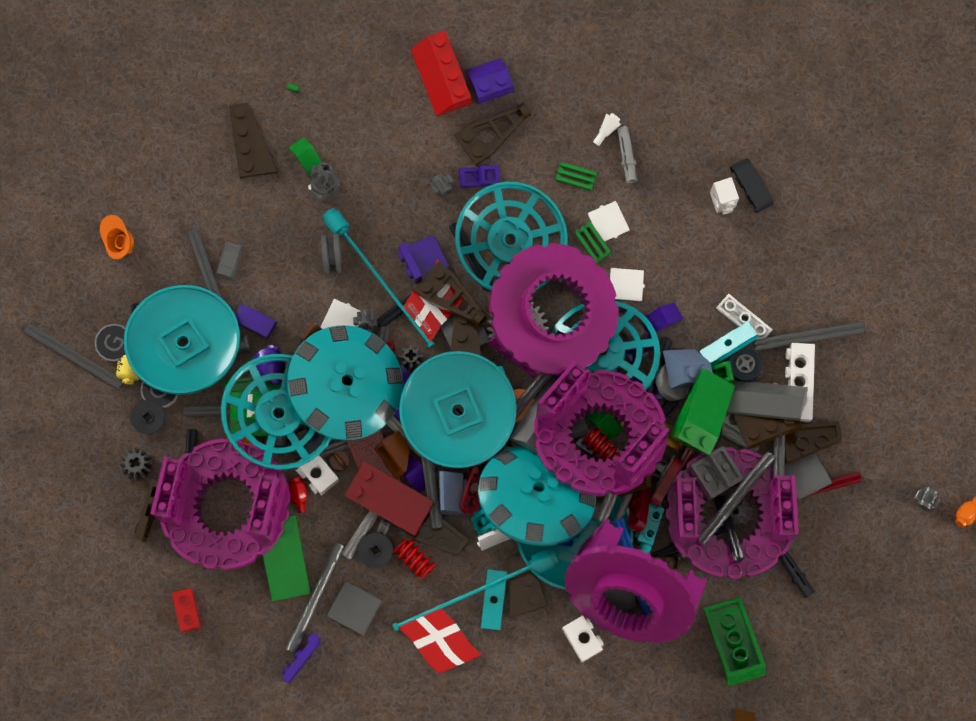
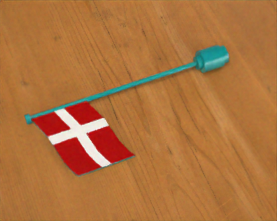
(433, 315)
(441, 638)

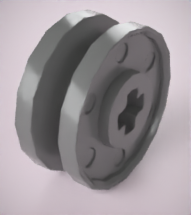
(331, 254)

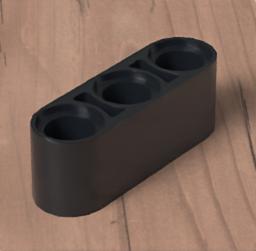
(752, 184)

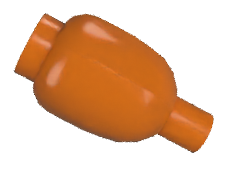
(966, 514)

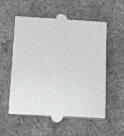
(608, 221)
(627, 283)
(339, 314)
(491, 539)

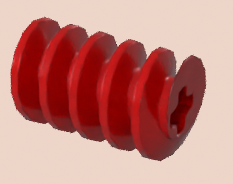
(600, 445)
(414, 558)

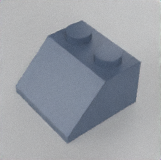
(684, 367)
(451, 490)

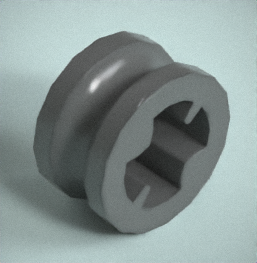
(384, 527)

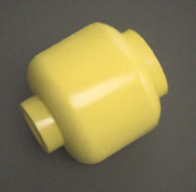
(125, 372)

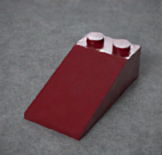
(389, 498)

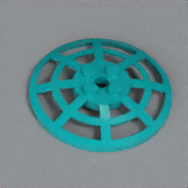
(506, 226)
(616, 349)
(264, 416)

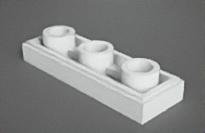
(735, 310)

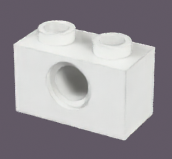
(724, 196)
(324, 482)
(572, 632)

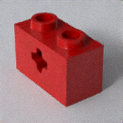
(186, 610)

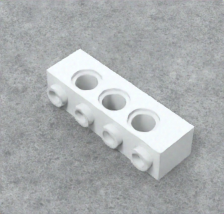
(806, 354)

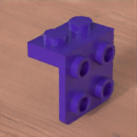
(421, 257)

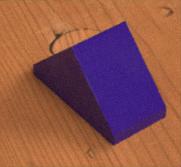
(664, 317)
(415, 474)

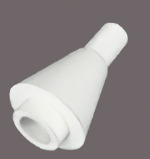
(610, 124)

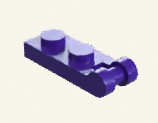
(301, 657)

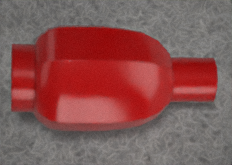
(298, 493)

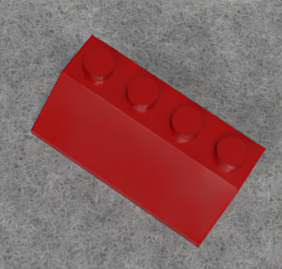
(441, 73)

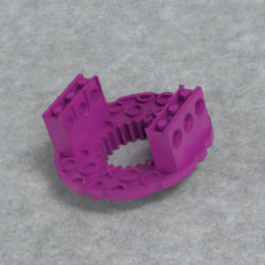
(516, 331)
(606, 391)
(181, 488)
(761, 550)
(605, 566)

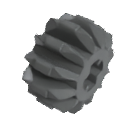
(322, 193)
(135, 456)

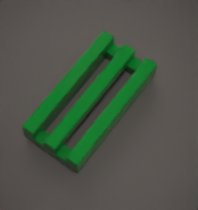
(577, 169)
(584, 229)

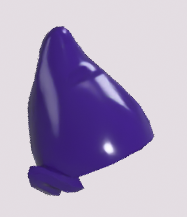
(270, 367)

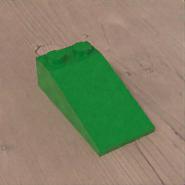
(703, 413)
(286, 564)
(735, 642)

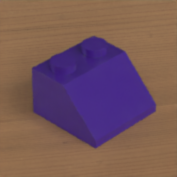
(490, 81)

